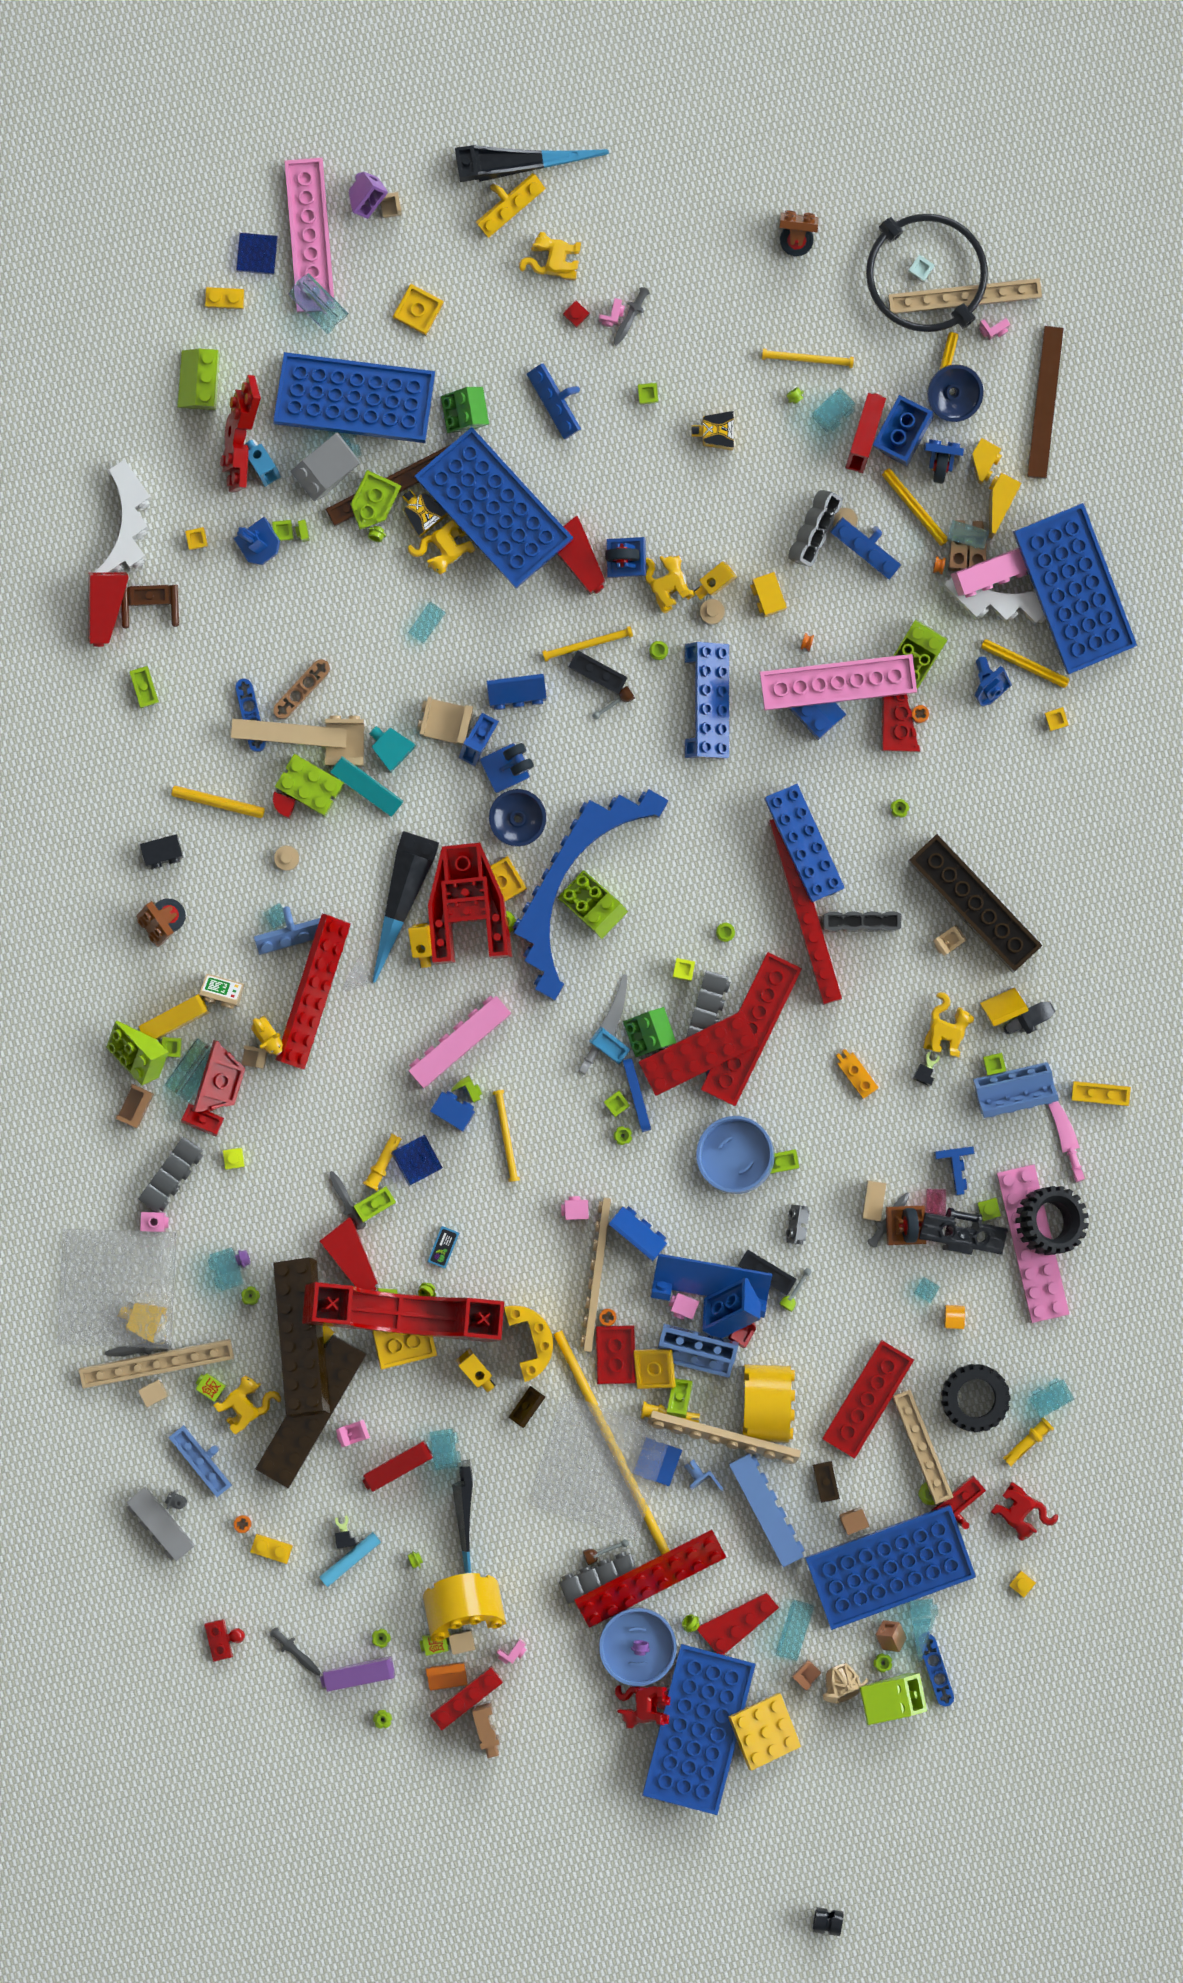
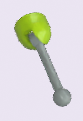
(789, 1302)

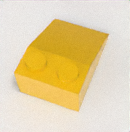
(1002, 494)

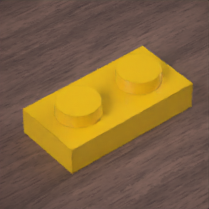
(224, 298)
(271, 1548)

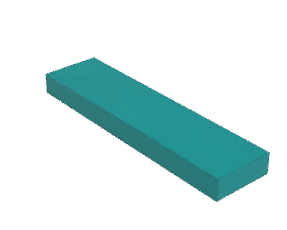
(366, 786)

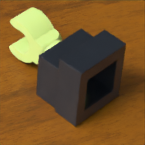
(925, 1071)
(343, 1538)

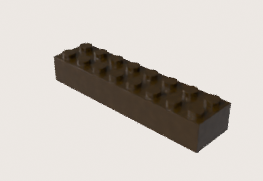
(975, 903)
(300, 1343)
(299, 1434)

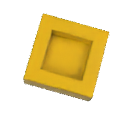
(196, 538)
(1056, 719)
(1022, 1584)

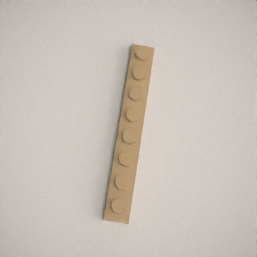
(956, 296)
(596, 1265)
(156, 1363)
(728, 1438)

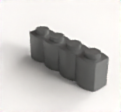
(816, 524)
(855, 921)
(708, 1002)
(170, 1174)
(592, 1578)

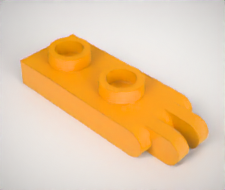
(856, 1074)

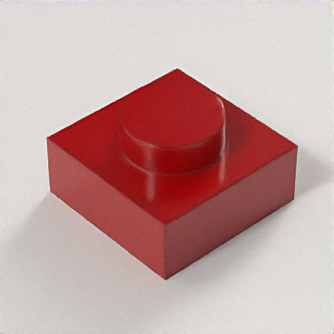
(576, 314)

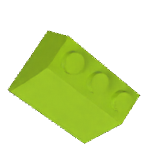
(198, 379)

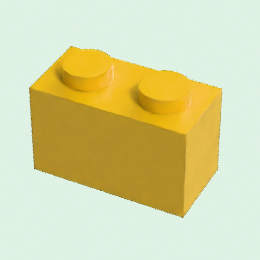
(768, 594)

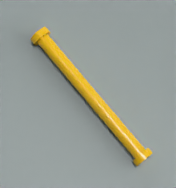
(807, 358)
(588, 643)
(506, 1136)

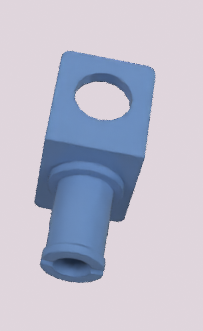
(699, 1476)

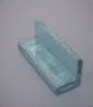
(317, 303)
(190, 1070)
(794, 1629)

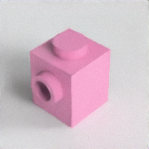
(575, 1208)
(154, 1221)
(683, 1306)

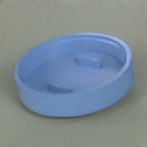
(735, 1155)
(619, 1637)

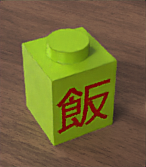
(210, 1386)
(433, 1647)

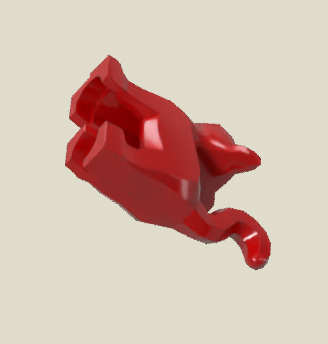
(1021, 1507)
(646, 1705)

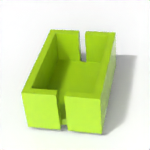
(309, 785)

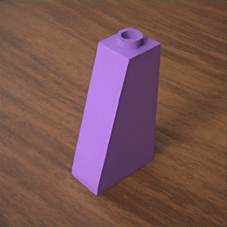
(358, 1674)

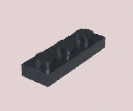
(598, 672)
(780, 1280)

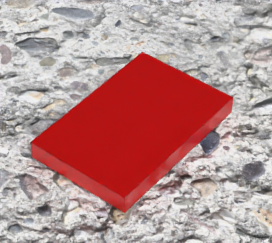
(615, 1354)

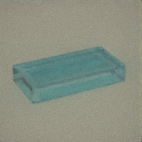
(968, 534)
(427, 622)

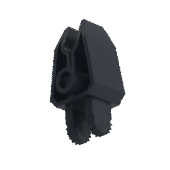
(1028, 1021)

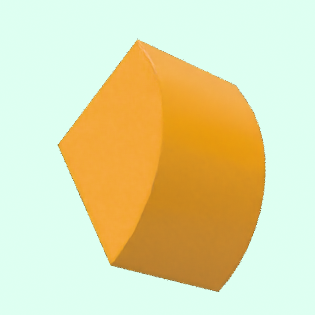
(954, 1317)

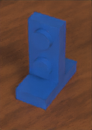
(478, 739)
(957, 1165)

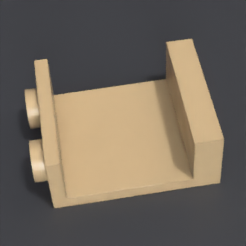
(445, 721)
(354, 741)

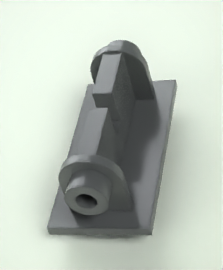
(797, 1215)
(175, 1500)

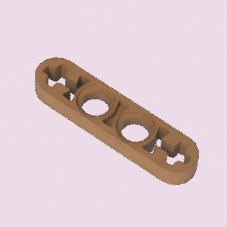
(304, 691)

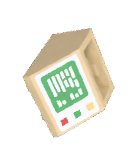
(222, 990)

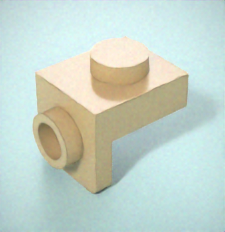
(949, 940)

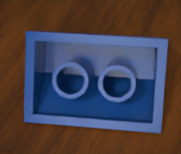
(903, 430)
(516, 691)
(819, 717)
(638, 1232)
(731, 1309)

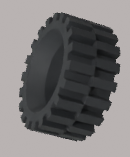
(1072, 1217)
(950, 1397)

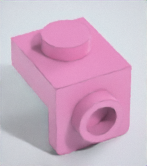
(617, 310)
(999, 329)
(352, 1433)
(517, 1651)

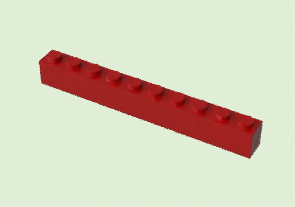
(808, 924)

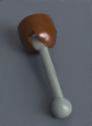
(625, 695)
(591, 1555)

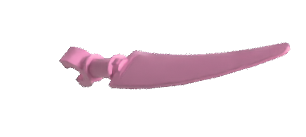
(1067, 1138)

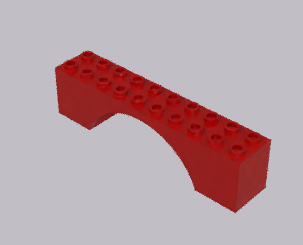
(401, 1313)

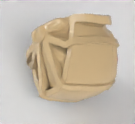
(842, 1681)

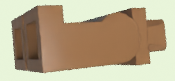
(959, 551)
(486, 1730)

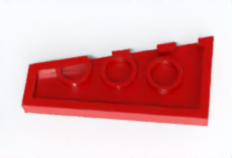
(897, 725)
(731, 1627)

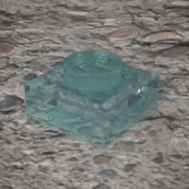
(275, 916)
(926, 1290)

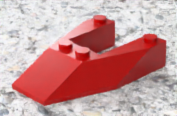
(466, 892)

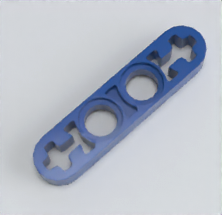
(249, 715)
(636, 1095)
(939, 1668)

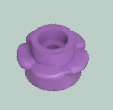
(243, 1258)
(640, 1647)

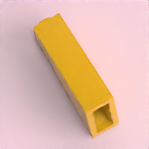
(175, 1018)

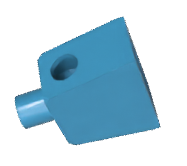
(262, 463)

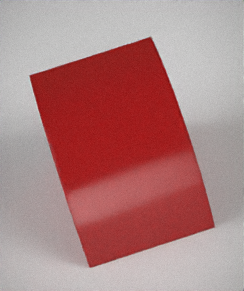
(283, 804)

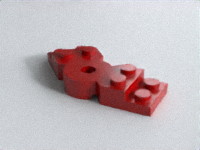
(242, 417)

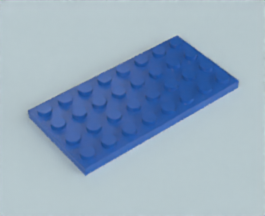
(354, 397)
(493, 507)
(1075, 588)
(890, 1567)
(699, 1742)

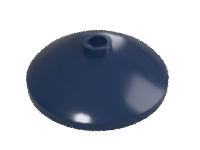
(967, 393)
(517, 803)

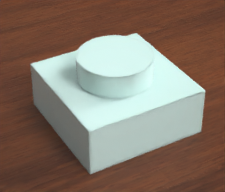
(921, 268)

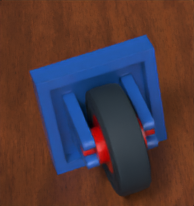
(941, 465)
(626, 557)

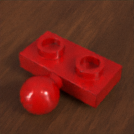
(203, 1120)
(220, 1640)

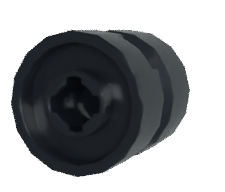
(828, 1921)

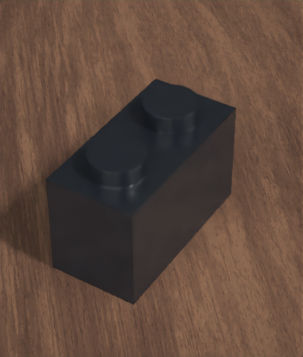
(162, 851)

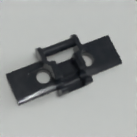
(960, 1238)

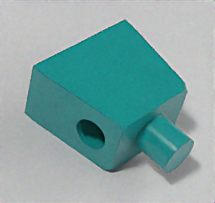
(391, 747)

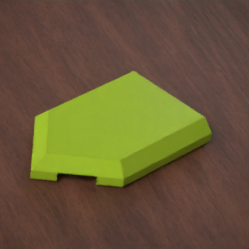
(373, 499)

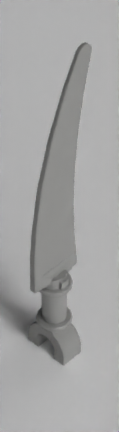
(610, 1022)

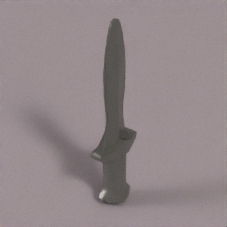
(634, 309)
(342, 1192)
(882, 1226)
(124, 1351)
(289, 1646)

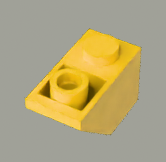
(983, 458)

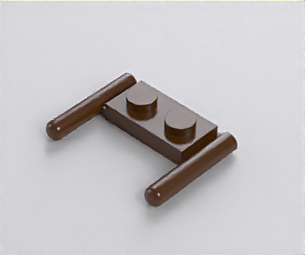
(150, 596)

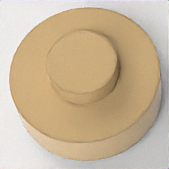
(848, 514)
(712, 611)
(286, 858)

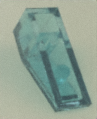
(923, 1620)

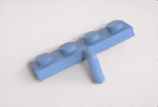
(286, 936)
(201, 1460)

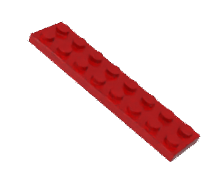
(313, 991)
(762, 1009)
(650, 1578)

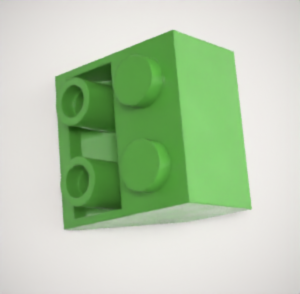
(465, 409)
(649, 1032)

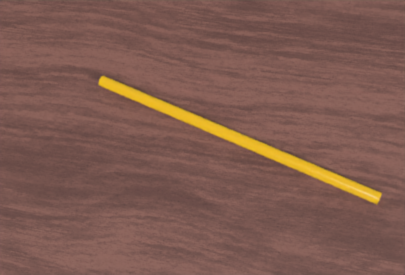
(589, 1397)

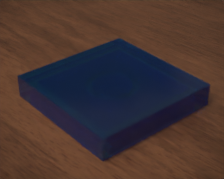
(257, 253)
(416, 1160)

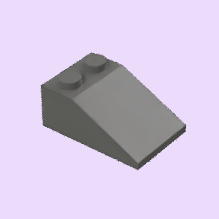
(325, 467)

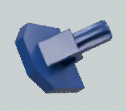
(258, 542)
(992, 683)

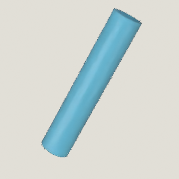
(350, 1559)

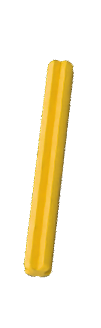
(915, 507)
(1025, 663)
(217, 801)

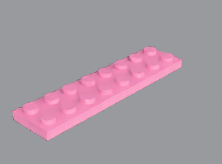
(309, 221)
(838, 682)
(1037, 1271)

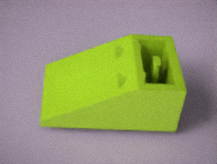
(924, 646)
(592, 904)
(137, 1052)
(893, 1698)

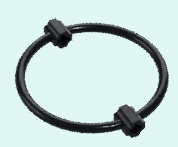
(962, 314)

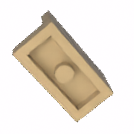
(873, 1200)

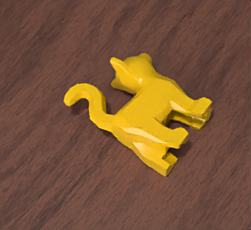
(556, 261)
(447, 546)
(668, 584)
(944, 1030)
(267, 1036)
(244, 1408)

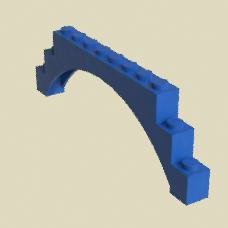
(591, 825)

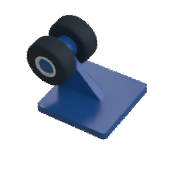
(507, 766)

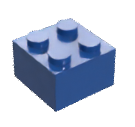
(453, 1111)

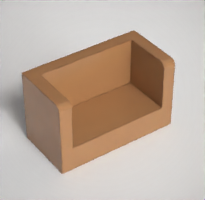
(135, 1106)
(854, 1520)

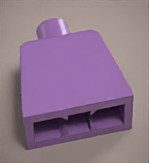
(366, 194)

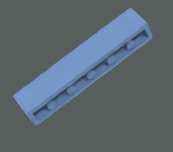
(764, 1506)

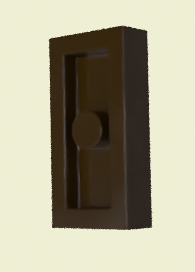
(526, 1407)
(826, 1481)

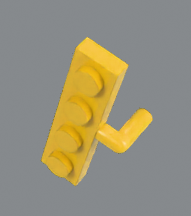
(509, 204)

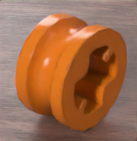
(939, 565)
(807, 642)
(919, 708)
(611, 1322)
(246, 1528)

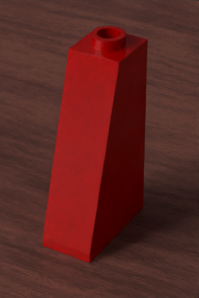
(865, 432)
(580, 558)
(104, 602)
(348, 1252)
(397, 1466)

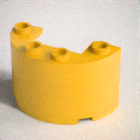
(541, 1336)
(768, 1402)
(461, 1602)

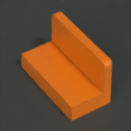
(446, 1676)

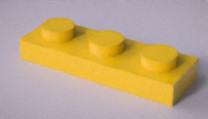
(1100, 1093)

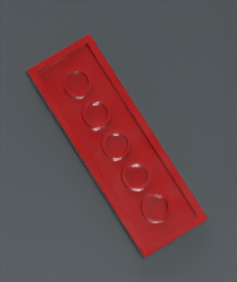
(698, 1053)
(868, 1399)

